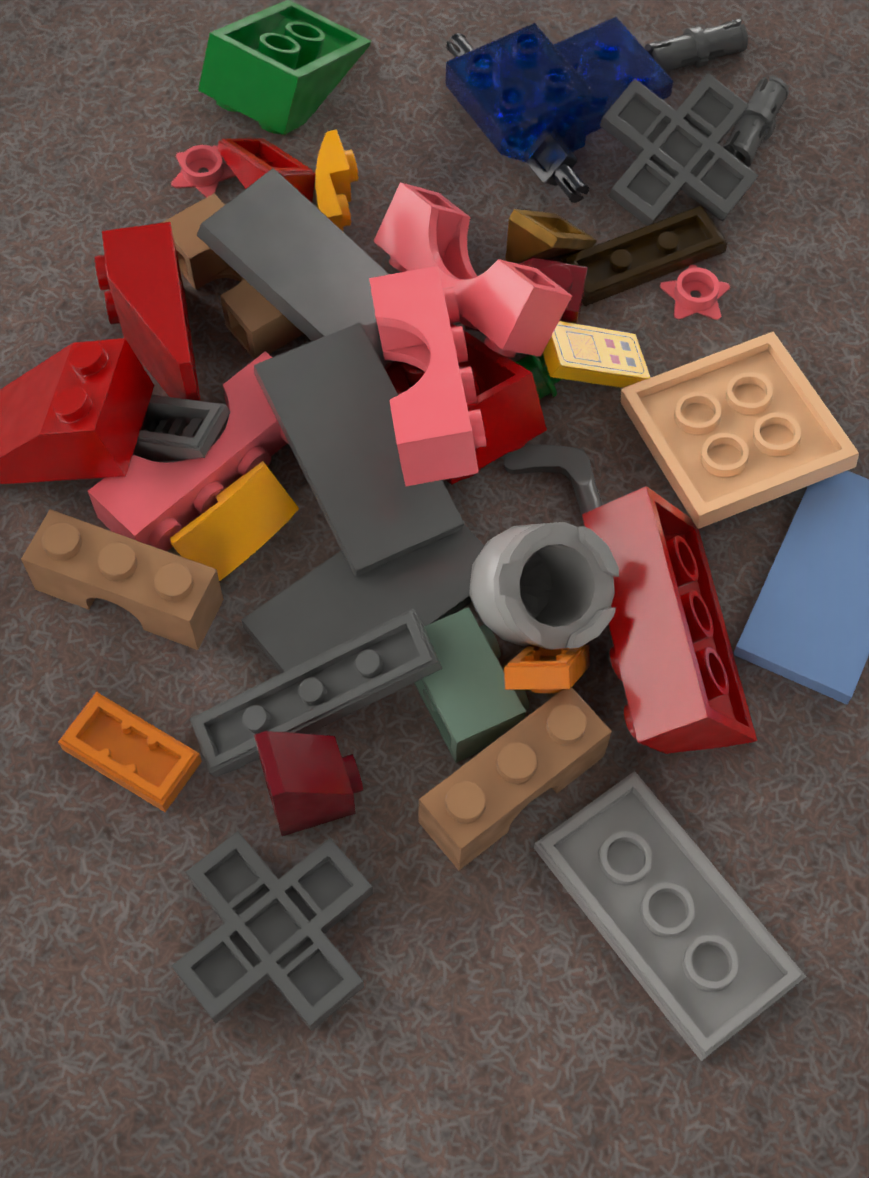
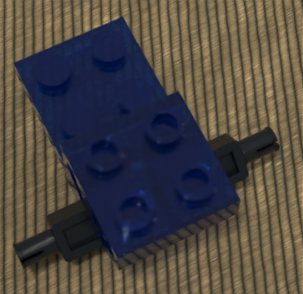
(546, 97)

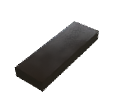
(648, 254)

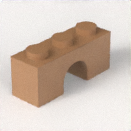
(245, 310)
(159, 588)
(492, 788)

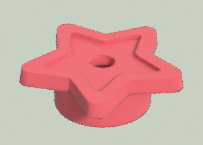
(201, 157)
(696, 280)

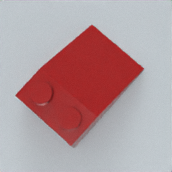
(150, 303)
(503, 394)
(74, 414)

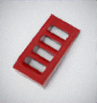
(256, 156)

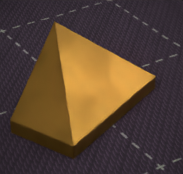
(542, 236)

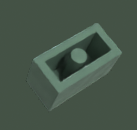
(469, 692)

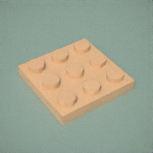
(738, 429)

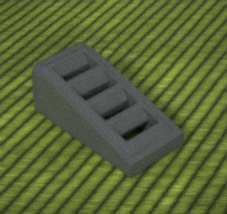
(166, 421)

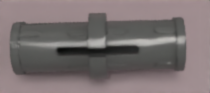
(699, 45)
(758, 120)

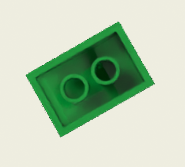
(278, 64)

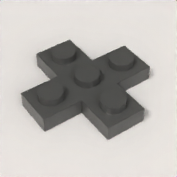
(678, 150)
(273, 930)

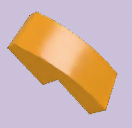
(333, 179)
(238, 524)

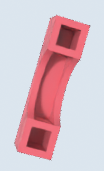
(507, 303)
(431, 418)
(167, 496)

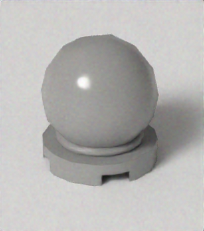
(545, 585)

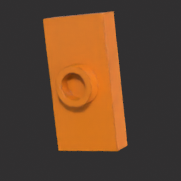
(546, 669)
(130, 751)

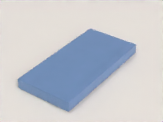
(816, 596)

